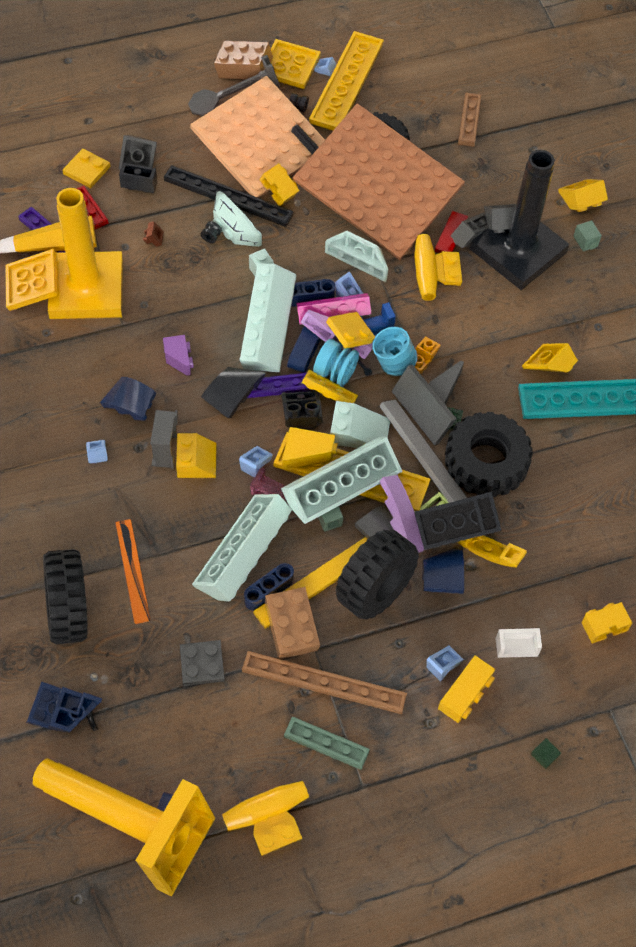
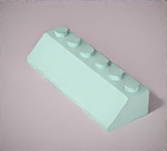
(268, 318)
(341, 479)
(242, 546)

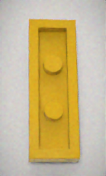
(328, 388)

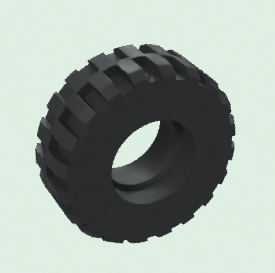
(492, 431)
(377, 573)
(65, 596)

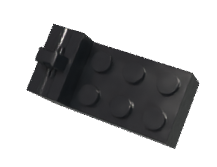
(458, 521)

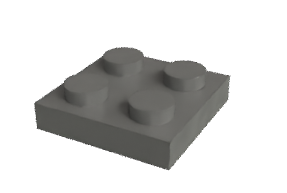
(201, 662)

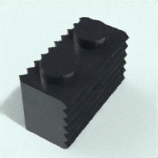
(138, 178)

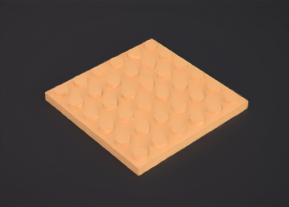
(255, 134)

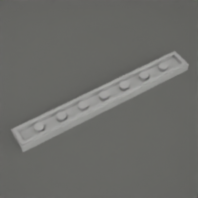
(422, 451)

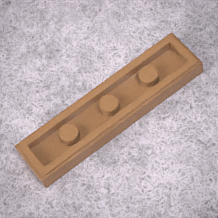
(469, 119)

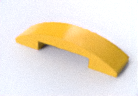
(494, 551)

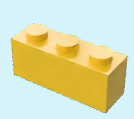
(467, 689)

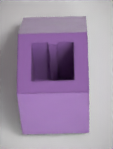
(177, 352)

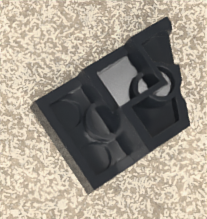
(231, 389)

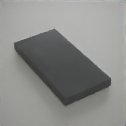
(423, 404)

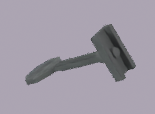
(207, 100)

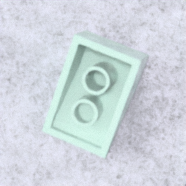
(357, 425)

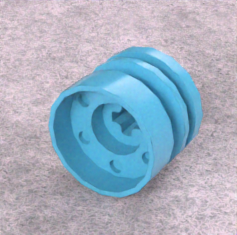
(394, 350)
(336, 362)

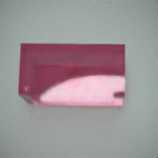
(264, 485)

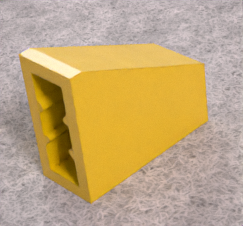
(307, 448)

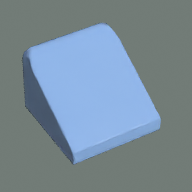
(325, 66)
(96, 451)

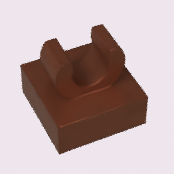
(153, 234)

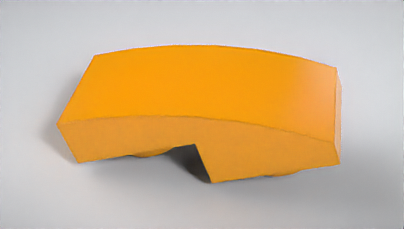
(426, 351)

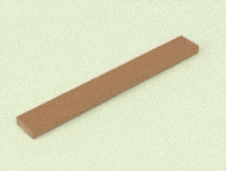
(324, 682)

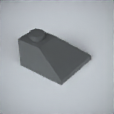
(137, 151)
(499, 216)

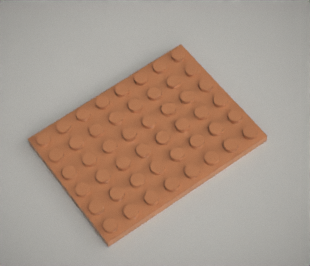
(378, 181)

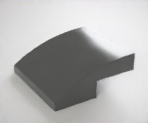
(374, 521)

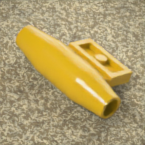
(432, 268)
(269, 815)

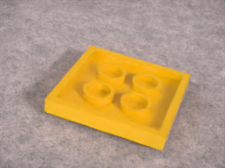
(293, 63)
(31, 280)

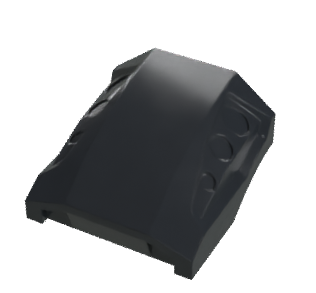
(302, 409)

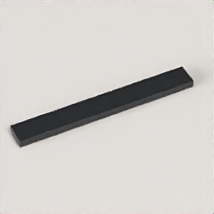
(242, 200)

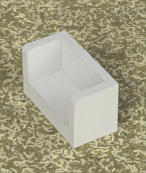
(518, 642)

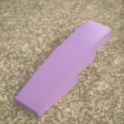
(317, 324)
(401, 510)

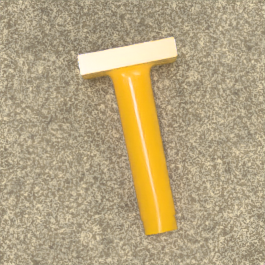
(87, 280)
(168, 836)

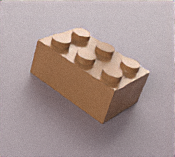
(241, 59)
(292, 623)

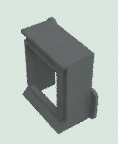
(163, 430)

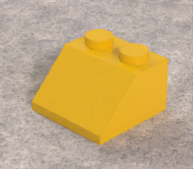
(584, 194)
(195, 456)

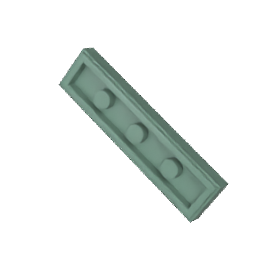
(326, 743)

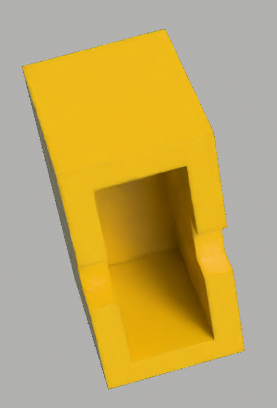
(280, 184)
(608, 620)

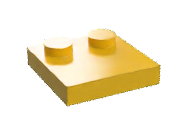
(86, 168)
(350, 330)

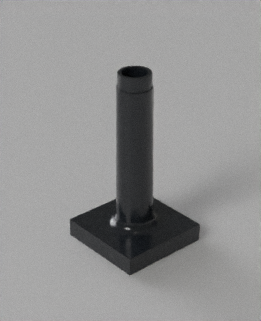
(528, 245)

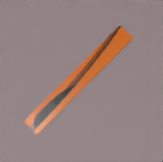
(132, 571)

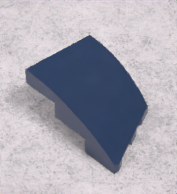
(130, 397)
(444, 572)
(60, 708)

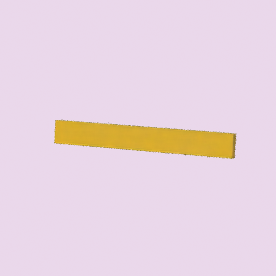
(317, 580)

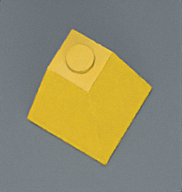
(552, 358)

